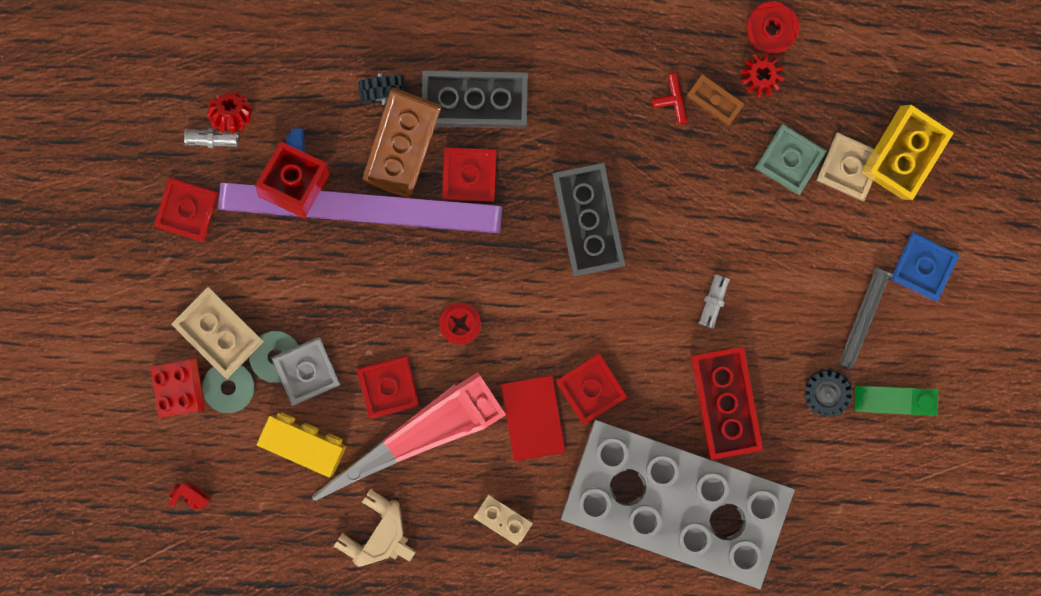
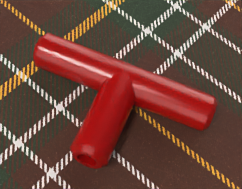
(674, 99)

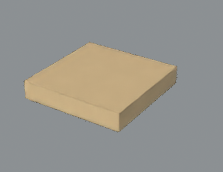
(844, 166)

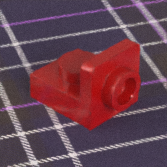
(194, 497)

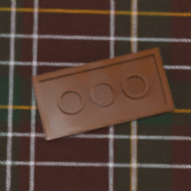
(401, 143)

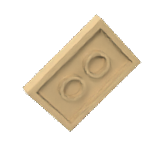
(217, 332)

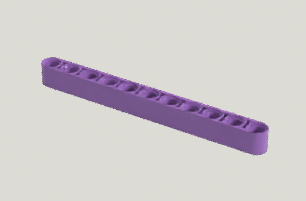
(373, 209)

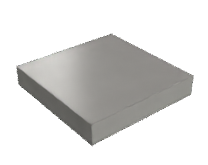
(305, 371)

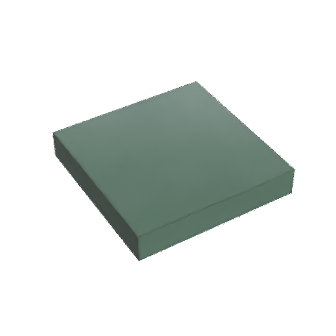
(790, 159)

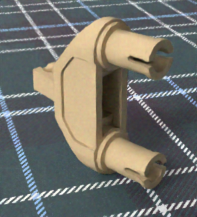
(385, 540)

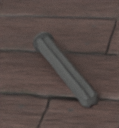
(864, 318)

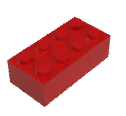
(726, 403)

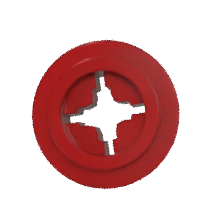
(447, 325)

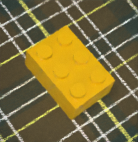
(907, 152)
(302, 444)

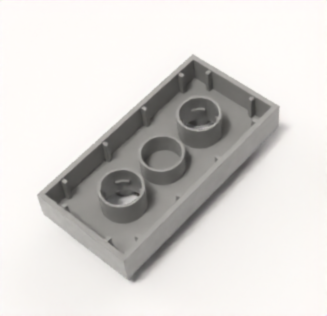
(677, 504)

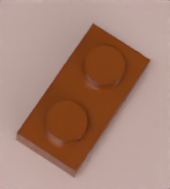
(715, 100)

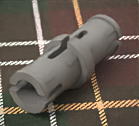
(210, 138)
(714, 301)

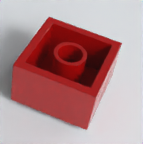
(292, 179)

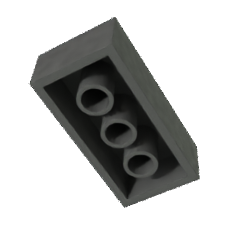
(478, 98)
(588, 220)

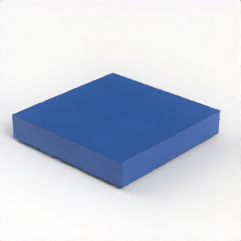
(924, 267)

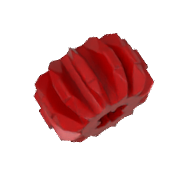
(764, 84)
(229, 112)

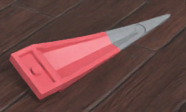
(450, 416)

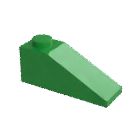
(896, 400)

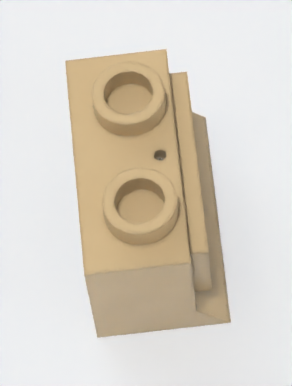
(503, 520)

